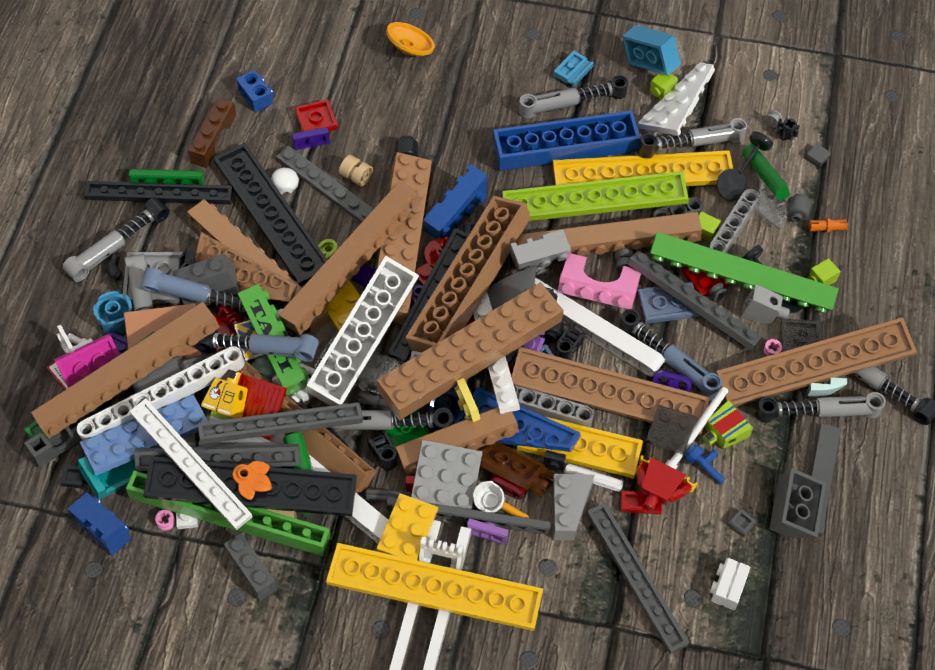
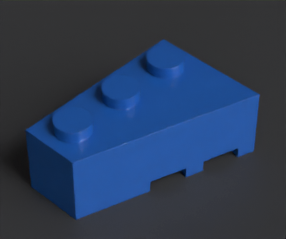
(100, 523)

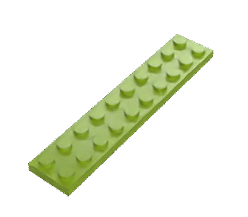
(602, 195)

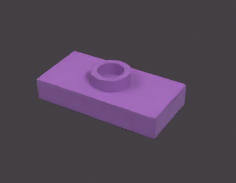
(488, 531)

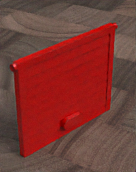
(261, 397)

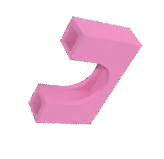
(616, 293)

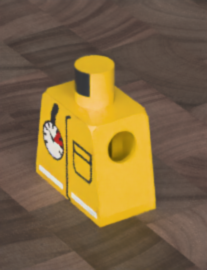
(226, 396)

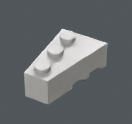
(540, 251)
(569, 502)

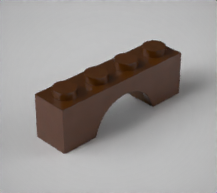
(203, 146)

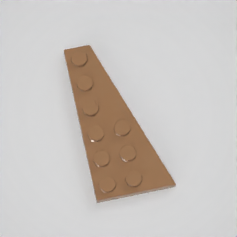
(247, 271)

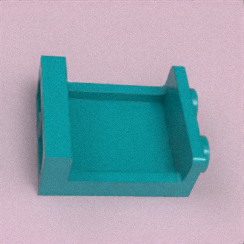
(109, 481)

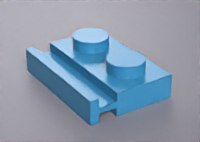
(573, 68)

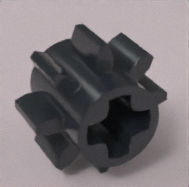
(788, 129)

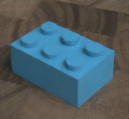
(651, 50)

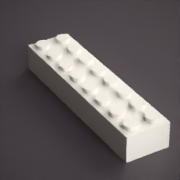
(361, 332)

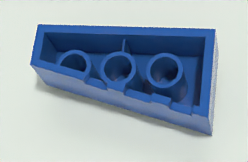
(457, 203)

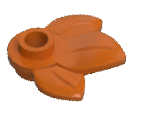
(255, 479)

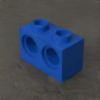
(255, 90)

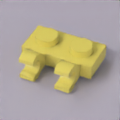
(466, 401)

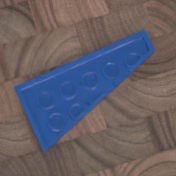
(533, 428)

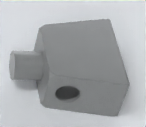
(763, 306)

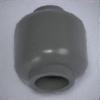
(798, 207)

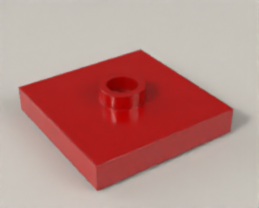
(316, 116)

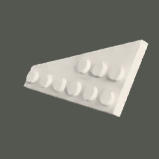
(679, 103)

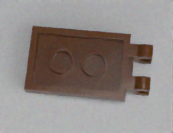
(516, 468)

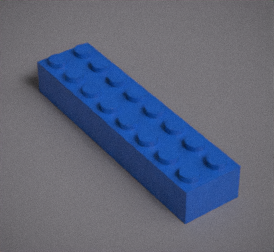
(565, 139)

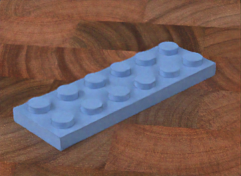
(119, 443)

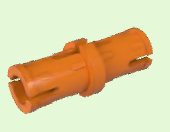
(827, 225)

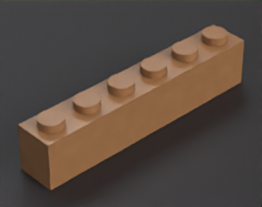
(464, 434)

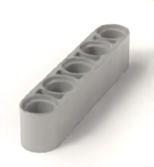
(735, 221)
(556, 406)

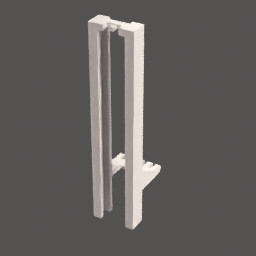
(428, 548)

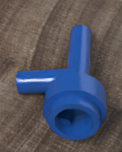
(694, 454)

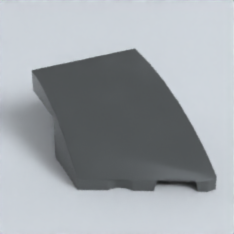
(511, 286)

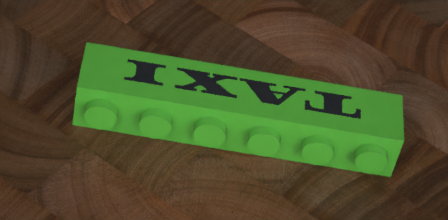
(264, 322)

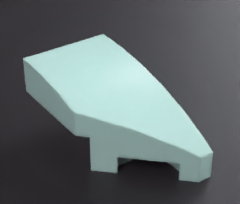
(822, 390)

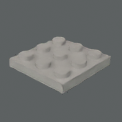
(162, 261)
(446, 475)

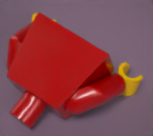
(661, 483)

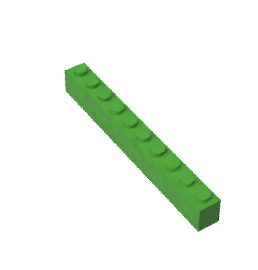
(743, 271)
(263, 524)

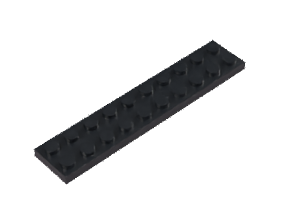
(271, 213)
(290, 491)

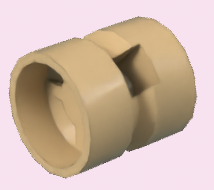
(355, 170)

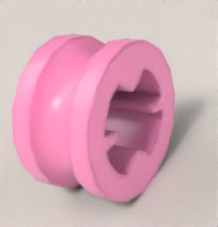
(775, 344)
(162, 526)

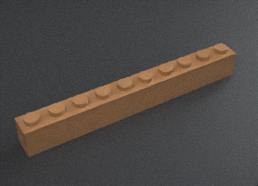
(217, 226)
(626, 234)
(349, 258)
(125, 370)
(322, 443)

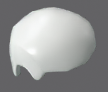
(285, 180)
(488, 497)

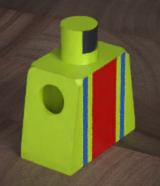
(726, 427)

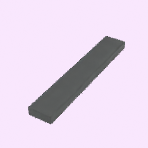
(824, 462)

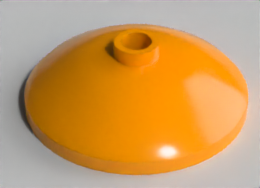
(410, 39)

